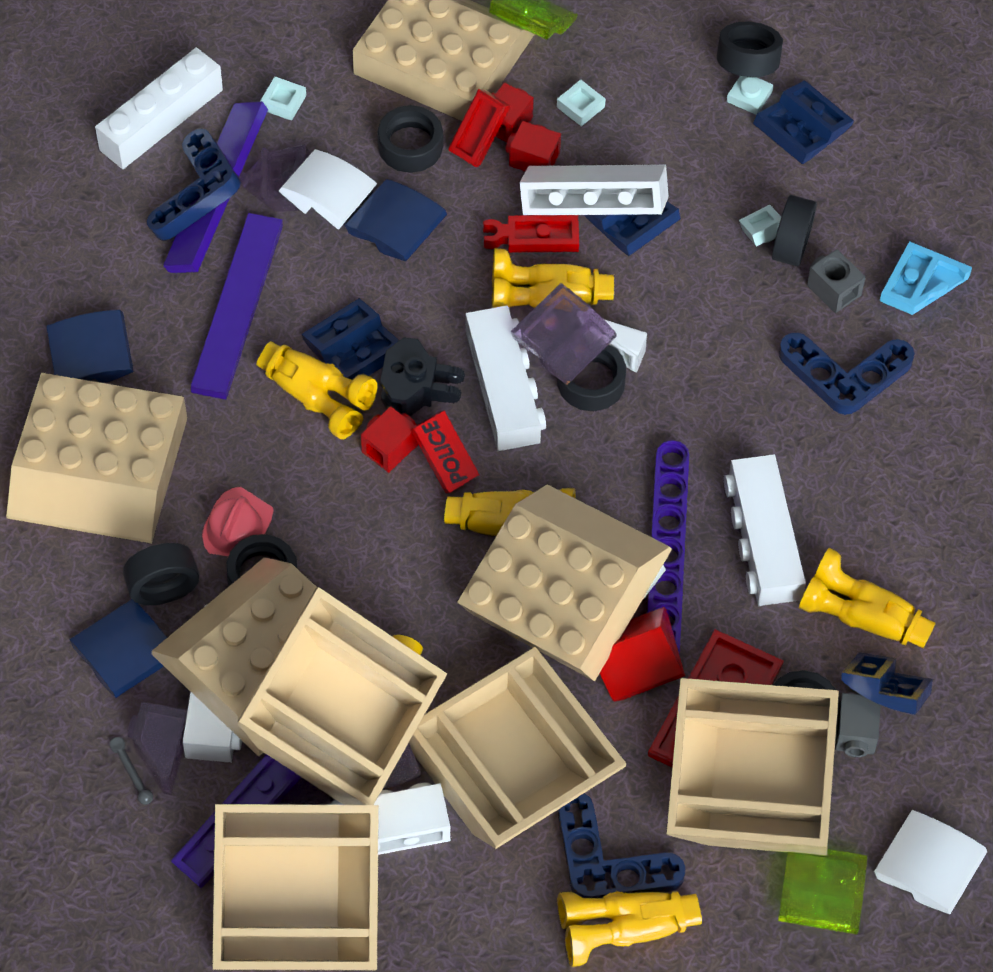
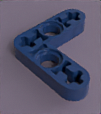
(212, 188)
(847, 382)
(594, 864)

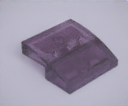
(564, 333)

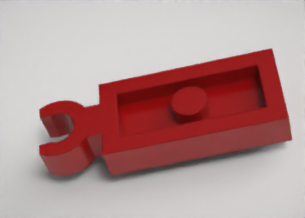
(534, 233)

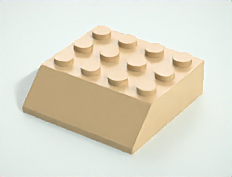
(439, 51)
(96, 457)
(564, 579)
(235, 639)
(340, 701)
(513, 749)
(753, 766)
(295, 887)

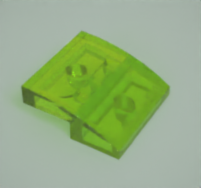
(535, 16)
(824, 890)

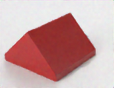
(642, 657)

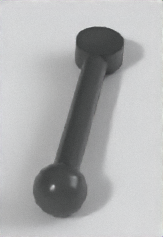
(118, 745)

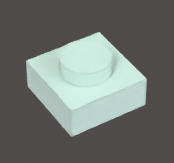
(750, 93)
(284, 98)
(581, 103)
(761, 225)

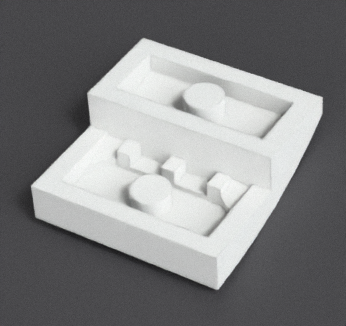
(328, 187)
(930, 861)

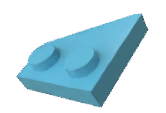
(922, 278)

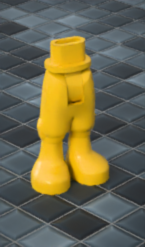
(543, 280)
(311, 380)
(486, 510)
(870, 605)
(634, 917)

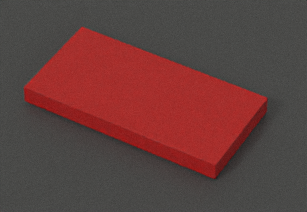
(725, 661)

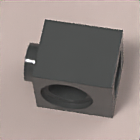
(837, 292)
(857, 725)

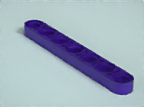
(674, 537)

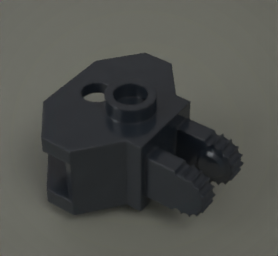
(411, 378)

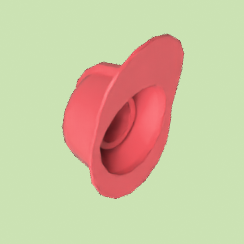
(234, 518)

